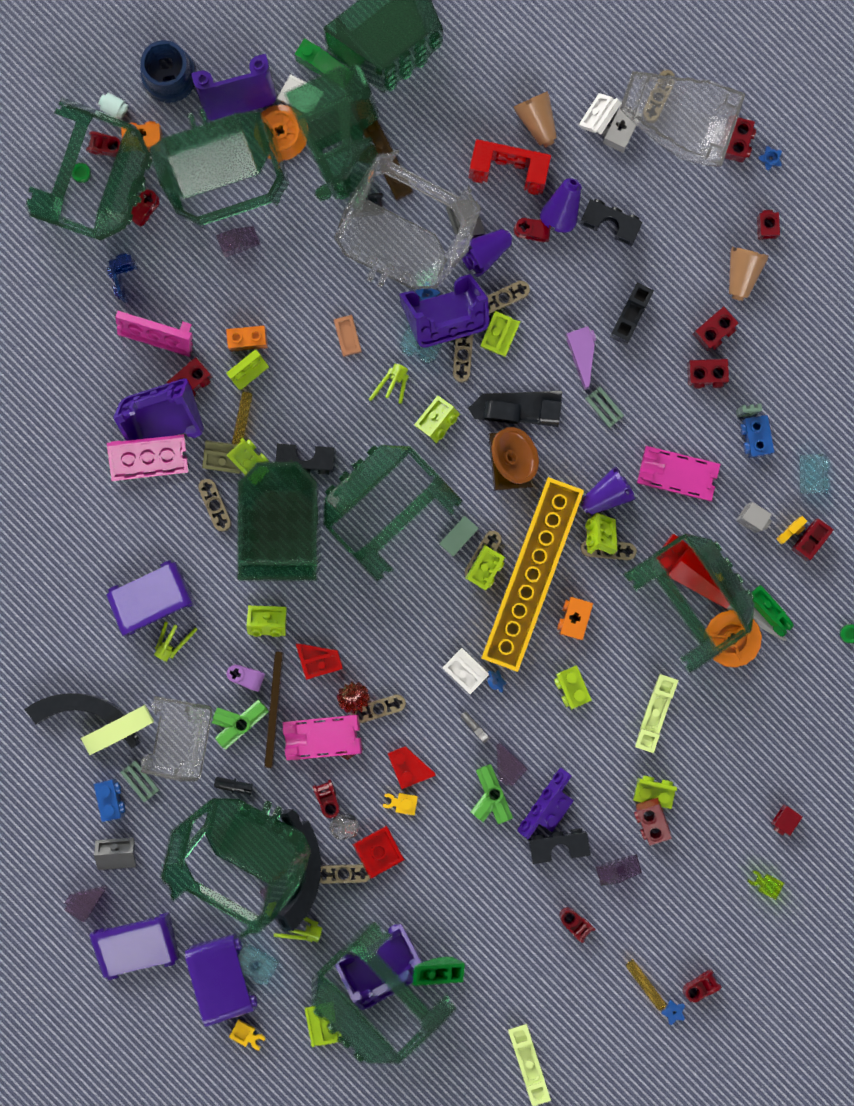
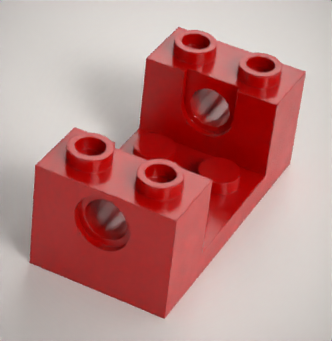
(487, 151)

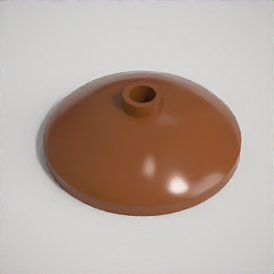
(515, 455)

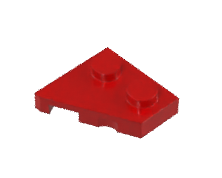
(318, 660)
(409, 767)

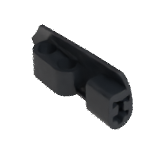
(517, 407)

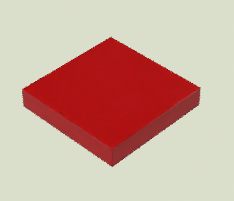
(378, 852)

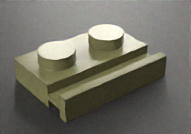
(216, 457)

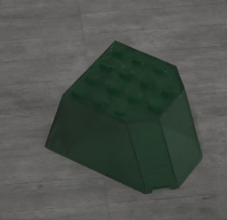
(385, 38)
(278, 524)

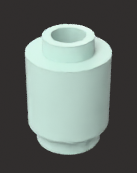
(113, 105)

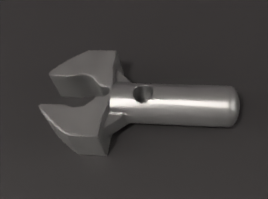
(475, 727)

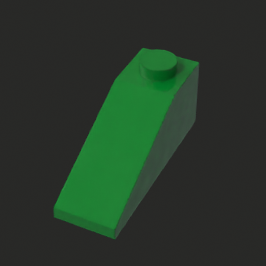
(316, 58)
(439, 971)

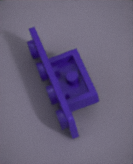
(549, 807)

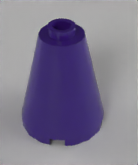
(563, 207)
(486, 250)
(608, 493)

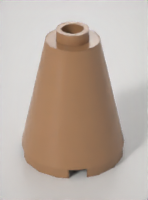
(538, 118)
(744, 271)

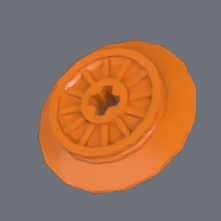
(293, 140)
(744, 649)

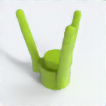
(397, 374)
(163, 649)
(311, 932)

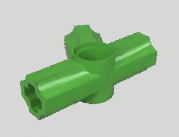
(229, 722)
(486, 804)

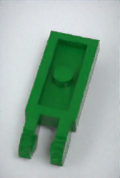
(771, 611)

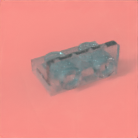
(814, 473)

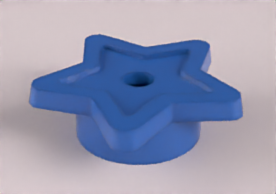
(775, 154)
(422, 293)
(496, 681)
(668, 1012)

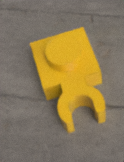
(796, 527)
(404, 803)
(244, 1033)

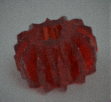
(353, 697)

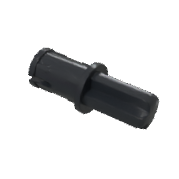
(233, 785)

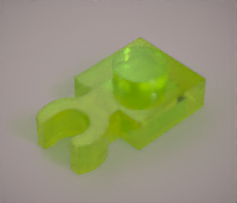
(768, 885)

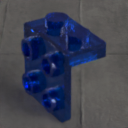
(122, 264)

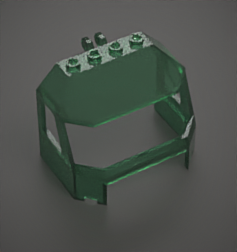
(332, 111)
(216, 157)
(122, 185)
(364, 478)
(726, 580)
(250, 842)
(351, 1025)

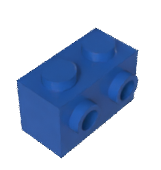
(757, 436)
(109, 800)

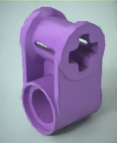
(249, 677)

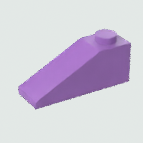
(582, 349)

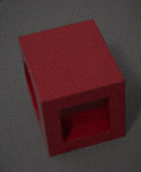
(763, 231)
(786, 820)

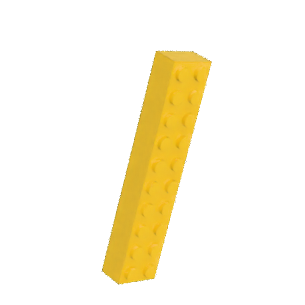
(532, 574)

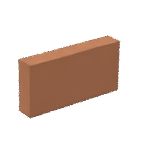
(347, 335)

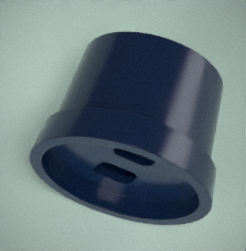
(153, 75)

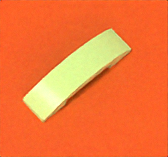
(656, 713)
(117, 730)
(529, 1065)

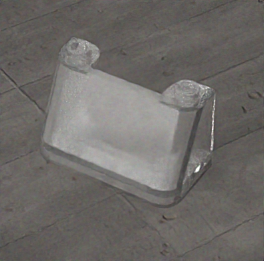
(179, 739)

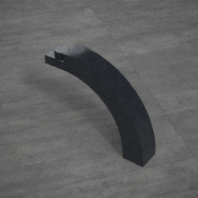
(59, 703)
(304, 896)

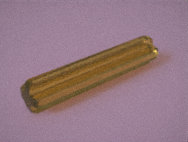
(242, 417)
(645, 984)

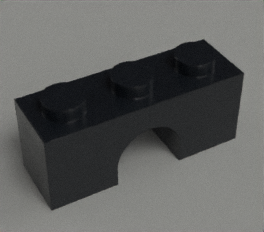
(626, 225)
(631, 313)
(322, 461)
(542, 846)

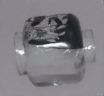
(344, 827)

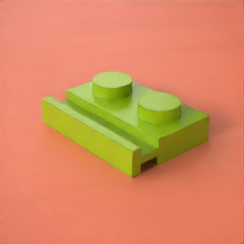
(500, 334)
(317, 1029)

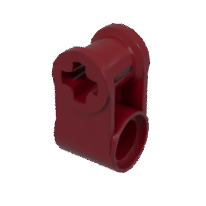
(101, 144)
(143, 210)
(534, 230)
(327, 797)
(578, 926)
(703, 986)

